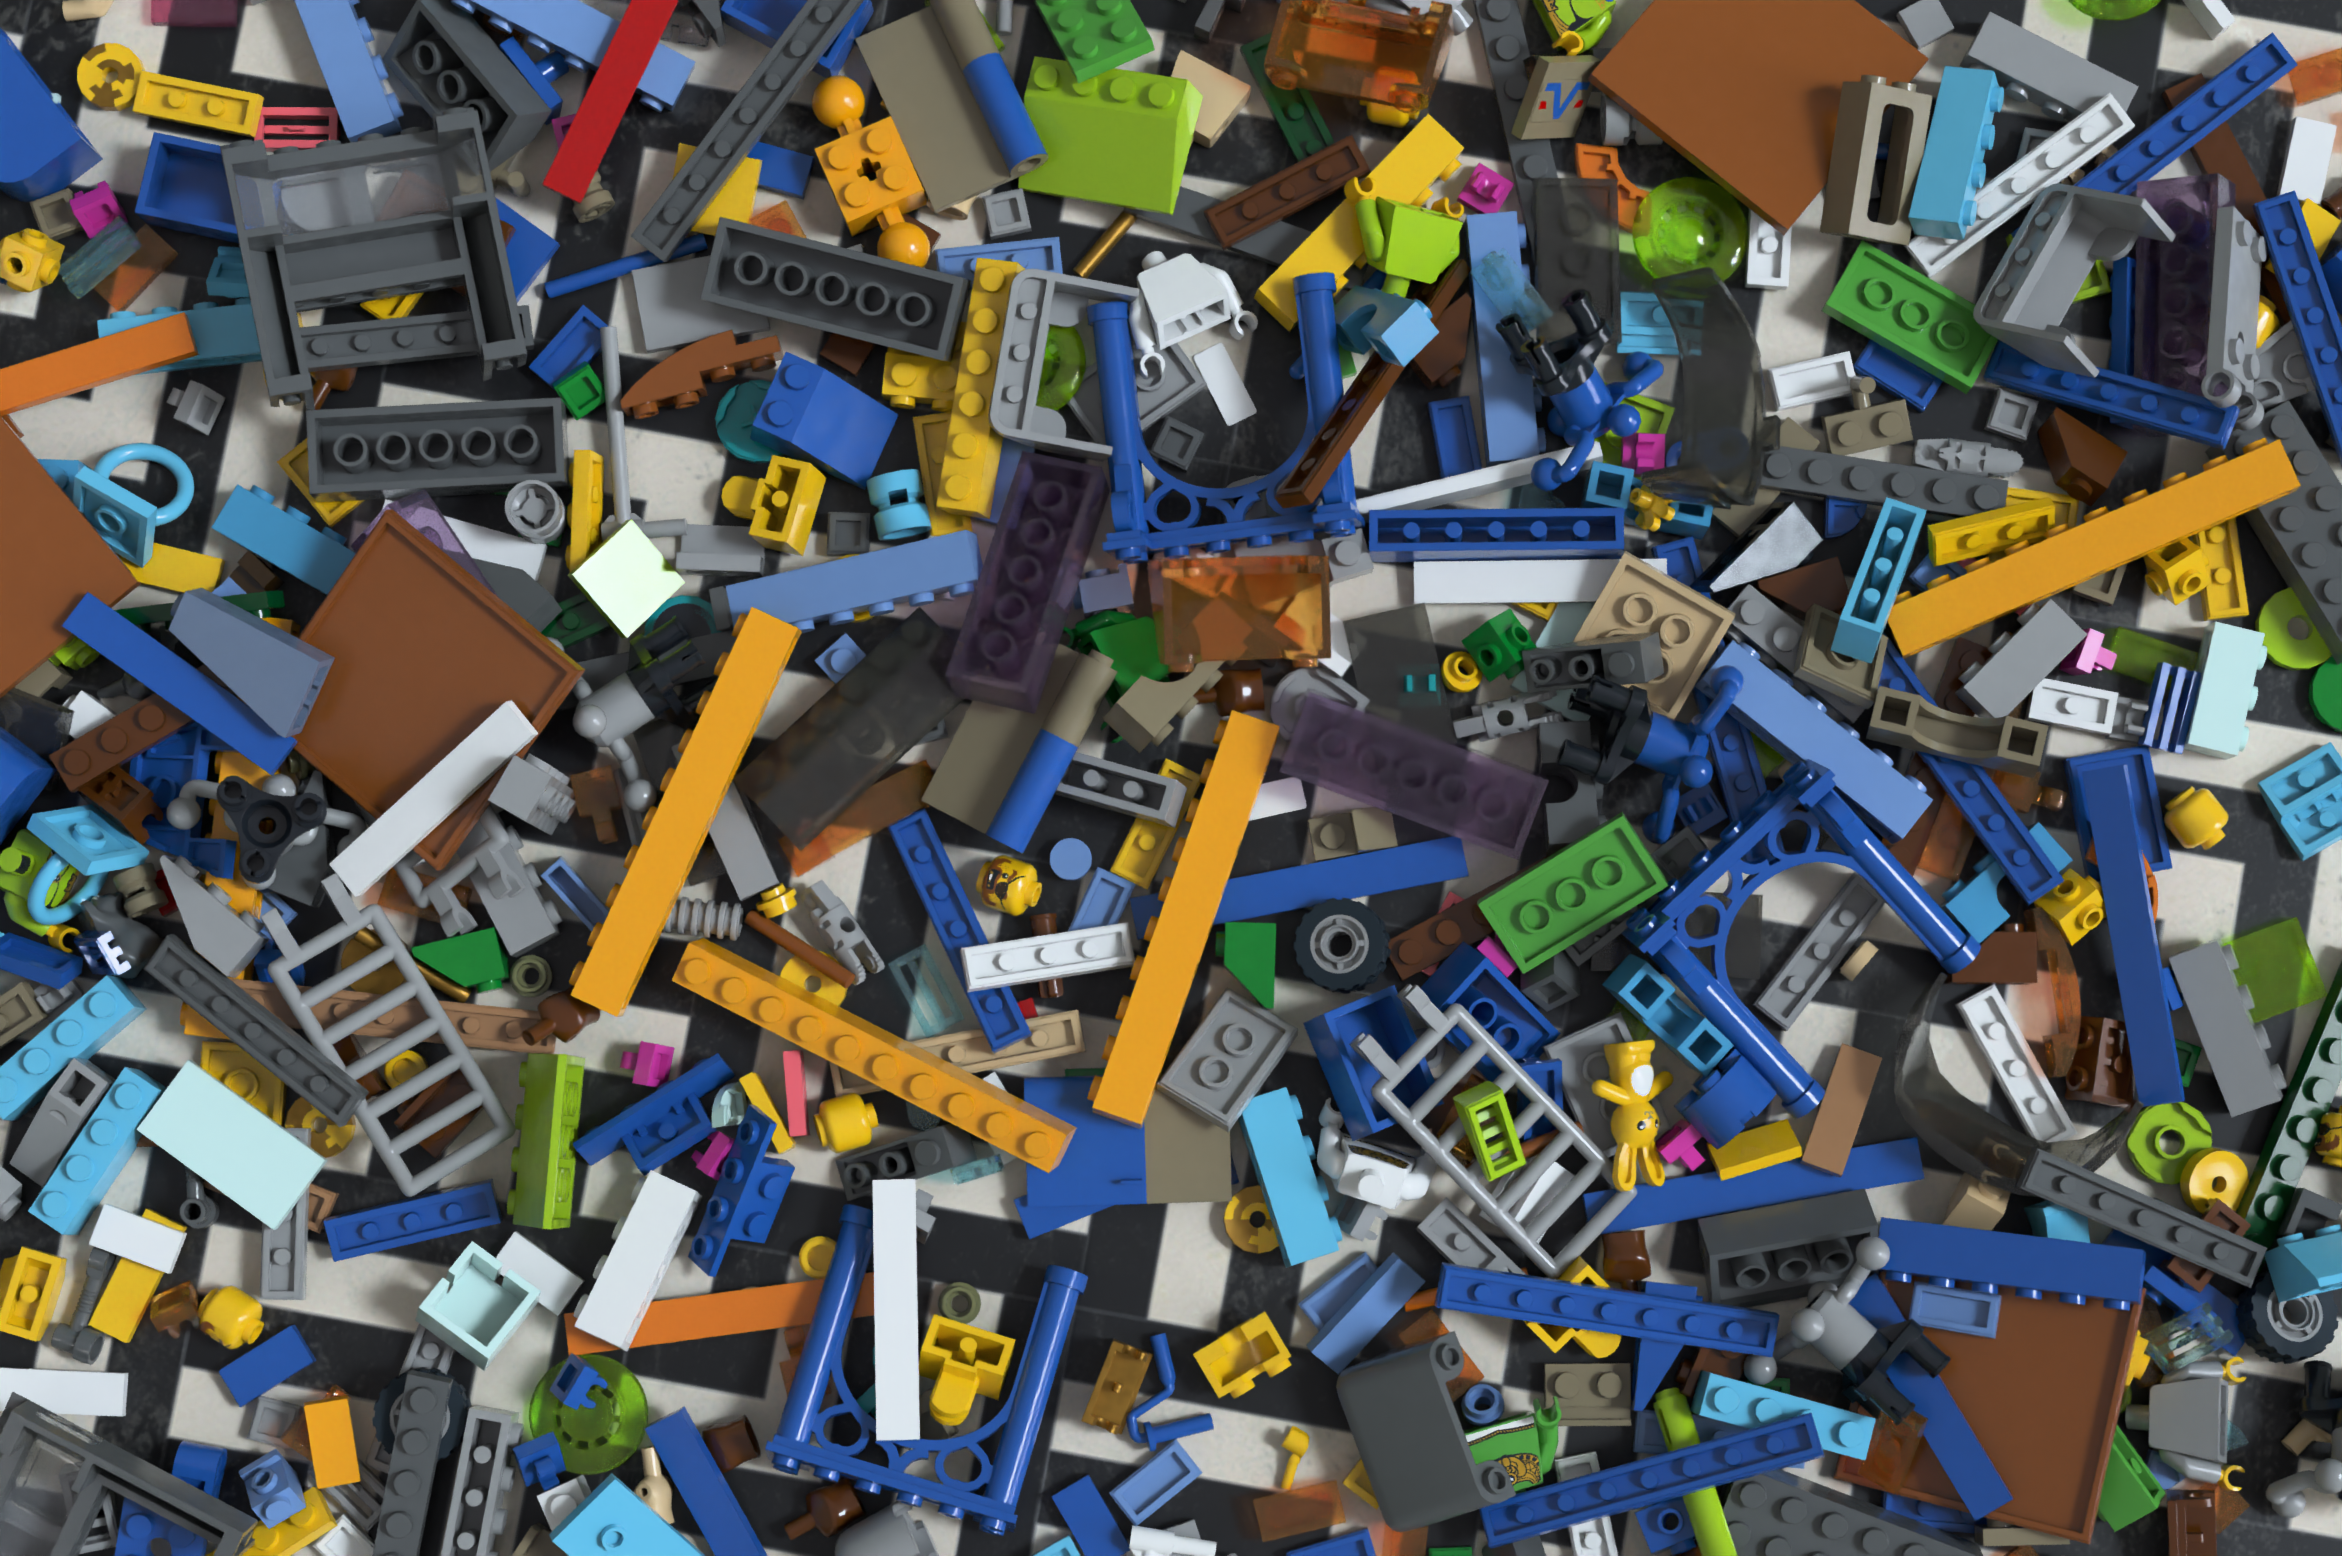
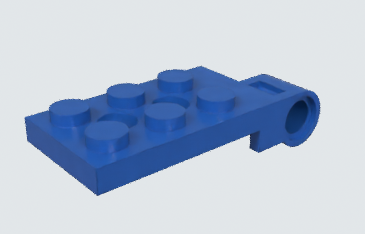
(196, 1465)

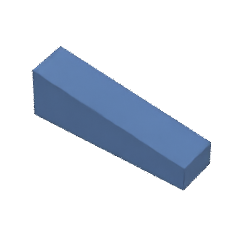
(575, 893)

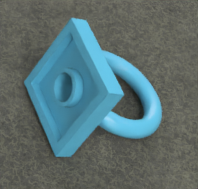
(121, 516)
(89, 844)

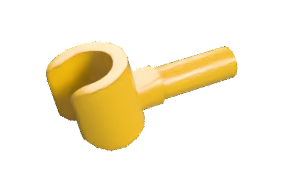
(1297, 1443)

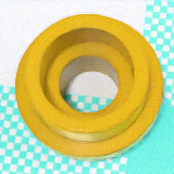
(1454, 679)
(777, 900)

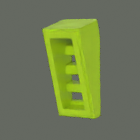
(1477, 1106)

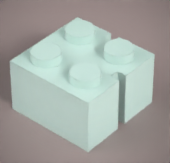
(477, 1312)

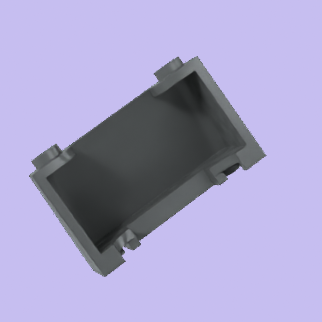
(1414, 1436)

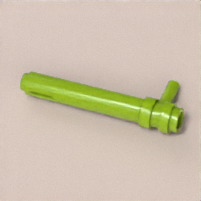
(1702, 1506)

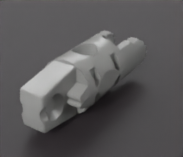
(1966, 457)
(1488, 725)
(841, 931)

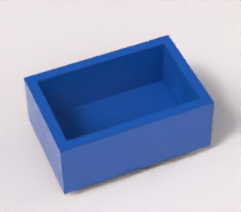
(769, 19)
(186, 188)
(1351, 1075)

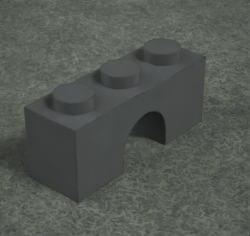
(1578, 815)

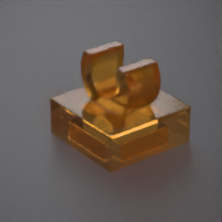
(174, 1307)

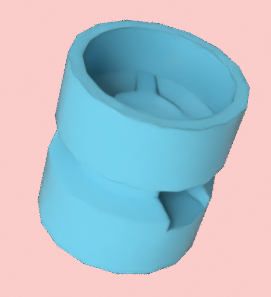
(899, 519)

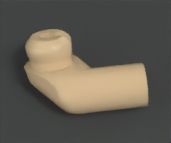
(85, 9)
(2303, 1435)

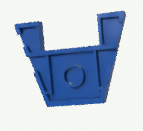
(164, 772)

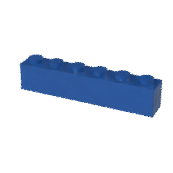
(1496, 534)
(2014, 1262)

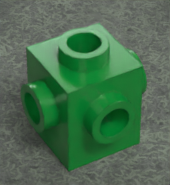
(1499, 646)

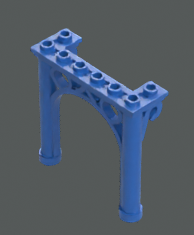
(1124, 433)
(1662, 926)
(1019, 1415)

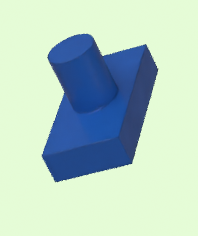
(538, 74)

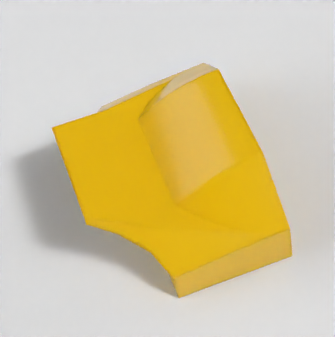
(30, 1292)

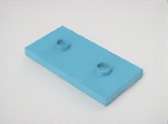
(618, 1524)

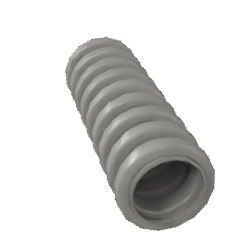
(705, 918)

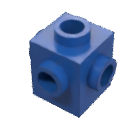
(1654, 1527)

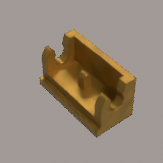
(1117, 1387)

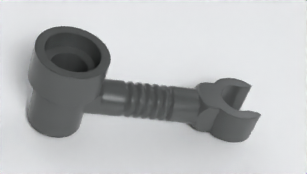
(196, 1195)
(77, 1338)

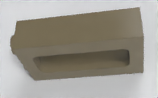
(1855, 157)

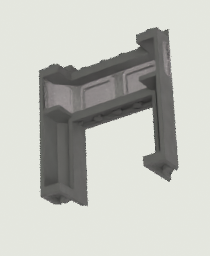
(61, 1474)

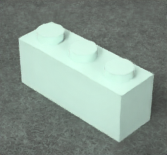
(2226, 689)

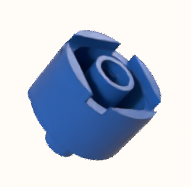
(1726, 1099)

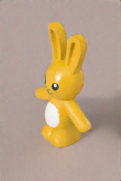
(1635, 1119)

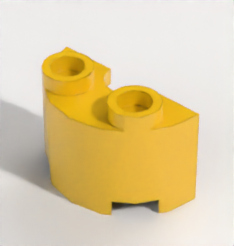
(1242, 1355)

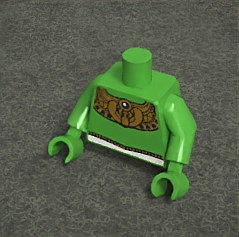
(1519, 1444)

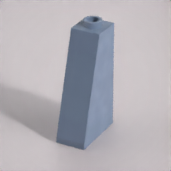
(255, 659)

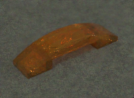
(870, 813)
(2058, 1047)

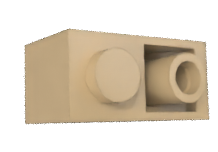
(1976, 1204)

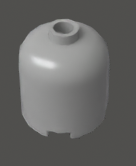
(887, 1534)

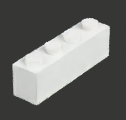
(637, 1260)

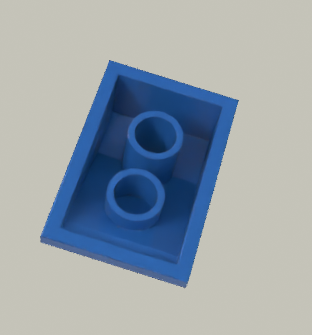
(823, 421)
(1494, 1002)

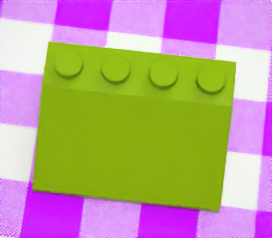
(1111, 136)
(546, 1150)

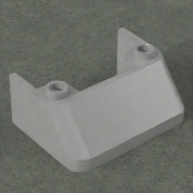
(2049, 264)
(1033, 304)

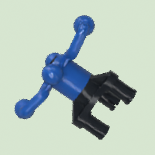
(1568, 376)
(1649, 740)

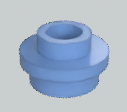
(1479, 1395)

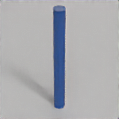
(620, 267)

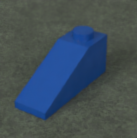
(1655, 1357)

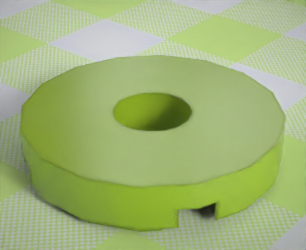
(2281, 646)
(2145, 1134)

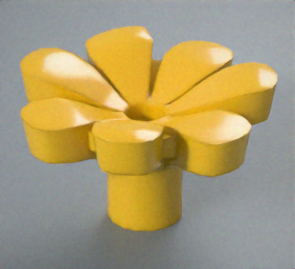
(1650, 508)

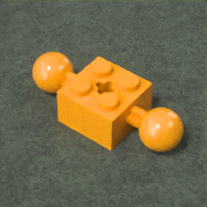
(859, 151)

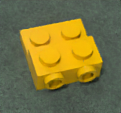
(921, 379)

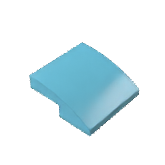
(2308, 800)

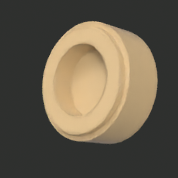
(1858, 960)

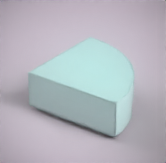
(729, 1106)

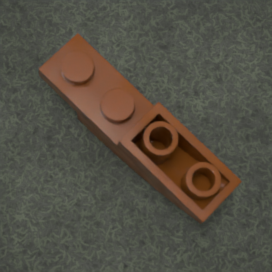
(682, 375)

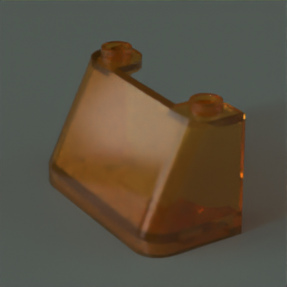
(1360, 51)
(1241, 609)

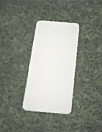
(1224, 384)
(1279, 798)

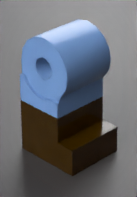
(249, 577)

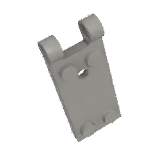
(2235, 315)

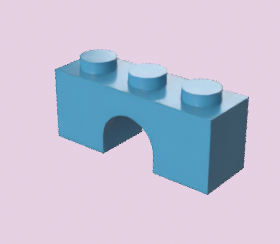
(1384, 321)
(1611, 487)
(1975, 903)
(1666, 1015)

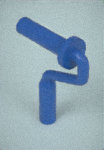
(1170, 1430)

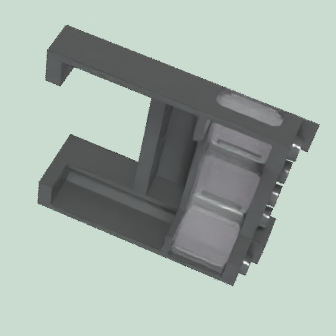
(370, 227)

